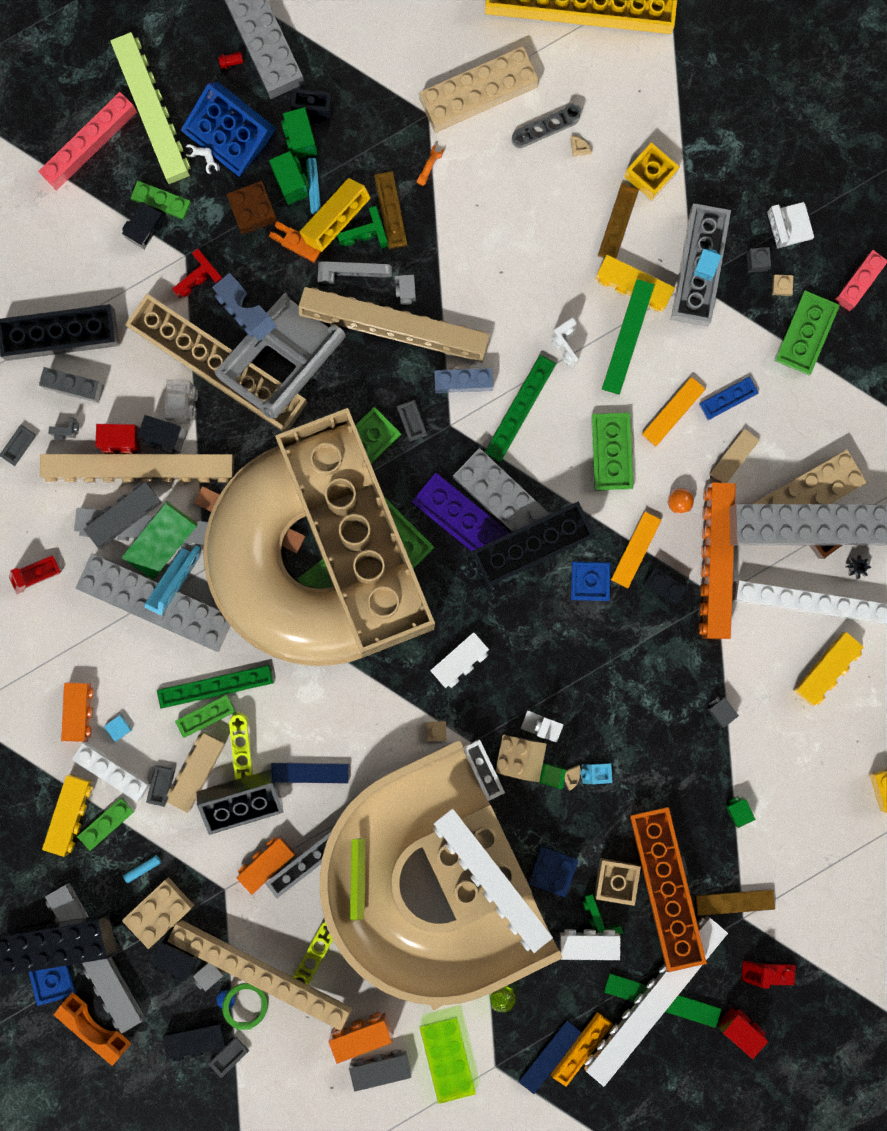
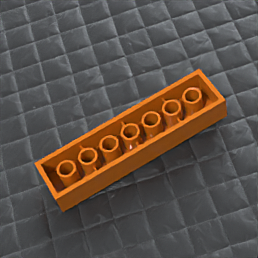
(718, 562)
(668, 890)

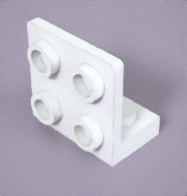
(790, 224)
(558, 341)

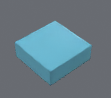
(117, 728)

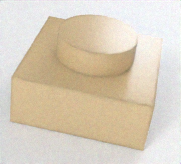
(782, 285)
(436, 731)

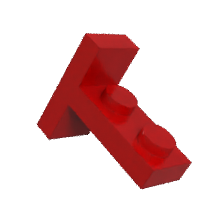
(197, 277)
(33, 574)
(768, 974)

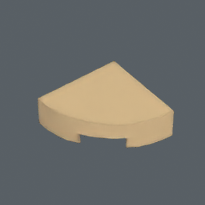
(579, 147)
(572, 777)

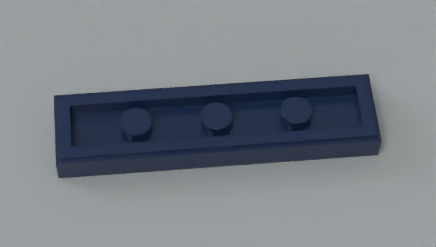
(310, 772)
(550, 1057)

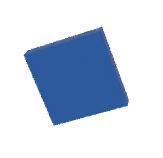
(590, 581)
(52, 984)

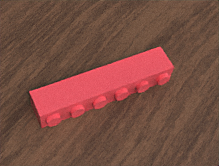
(88, 141)

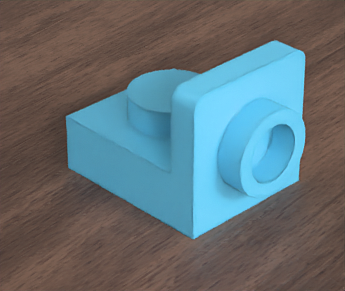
(596, 773)

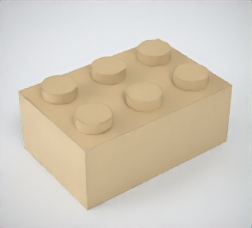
(158, 913)

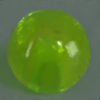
(503, 999)

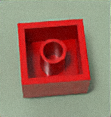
(118, 438)
(745, 1035)

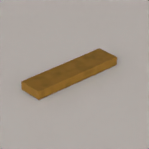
(390, 210)
(618, 221)
(735, 902)

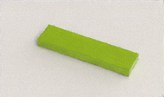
(357, 896)

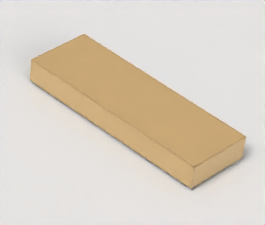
(734, 457)

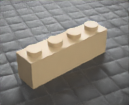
(196, 771)

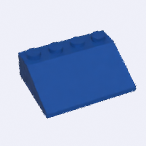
(227, 128)

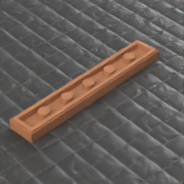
(208, 498)

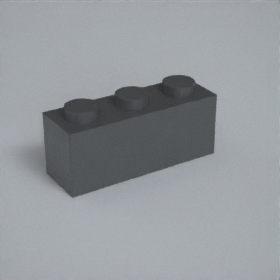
(71, 385)
(380, 1070)

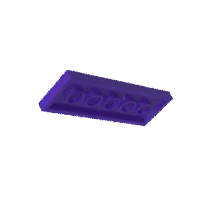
(457, 514)

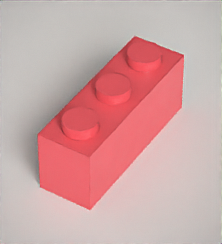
(861, 280)

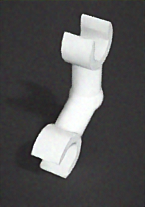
(208, 156)

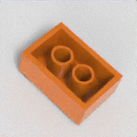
(360, 1037)

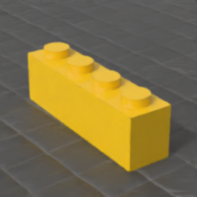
(335, 214)
(623, 278)
(828, 669)
(67, 815)

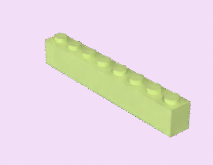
(150, 108)

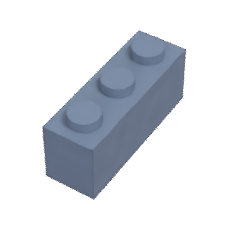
(463, 380)

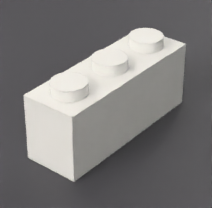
(460, 661)
(483, 770)
(590, 945)

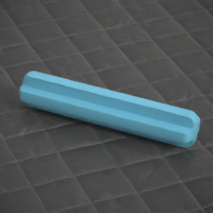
(314, 195)

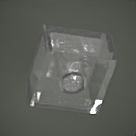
(180, 402)

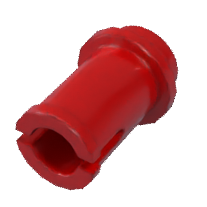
(230, 60)

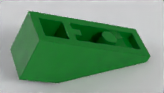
(552, 775)

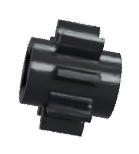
(863, 568)

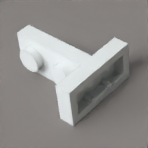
(542, 726)

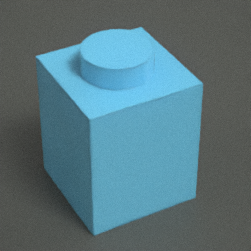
(707, 264)

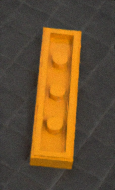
(673, 411)
(636, 550)
(581, 1049)

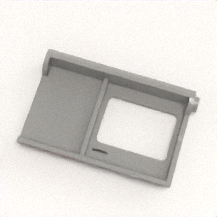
(296, 338)

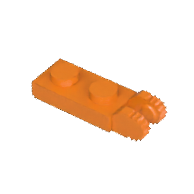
(295, 243)

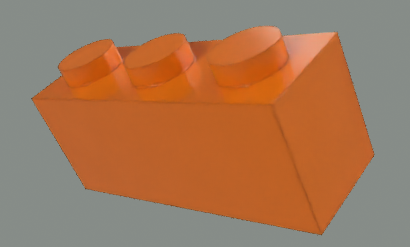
(77, 712)
(265, 864)

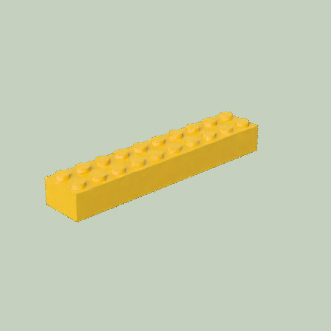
(636, 15)

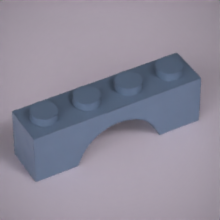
(255, 319)

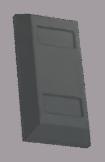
(412, 420)
(17, 445)
(159, 785)
(228, 1057)

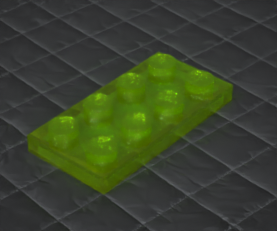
(447, 1060)

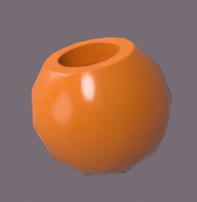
(680, 500)

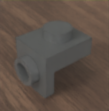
(62, 433)

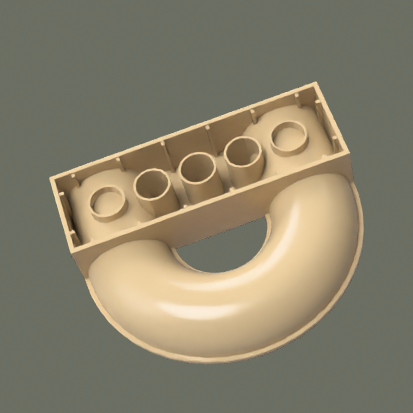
(374, 593)
(391, 944)

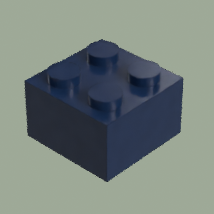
(553, 871)

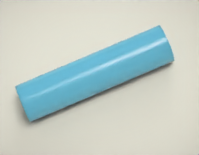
(141, 869)

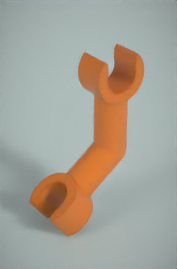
(428, 166)

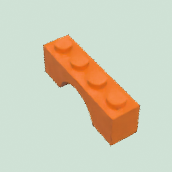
(106, 1043)

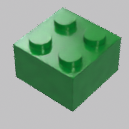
(298, 129)
(287, 172)

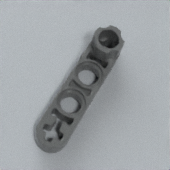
(544, 125)

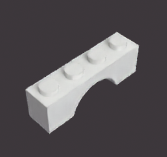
(110, 772)

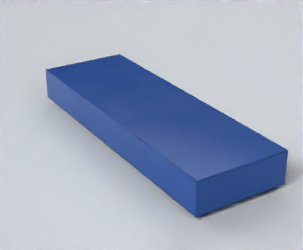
(728, 398)

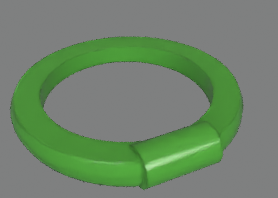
(244, 1025)

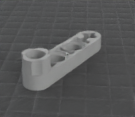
(328, 270)

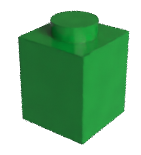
(739, 811)

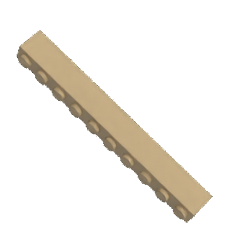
(393, 324)
(137, 467)
(260, 975)

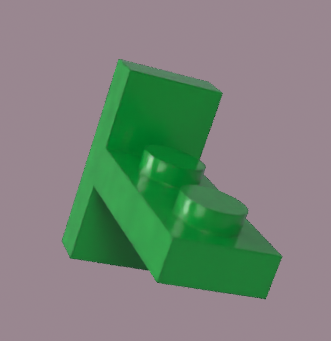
(365, 232)
(596, 921)

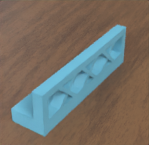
(172, 580)

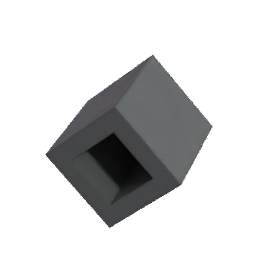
(758, 260)
(722, 711)

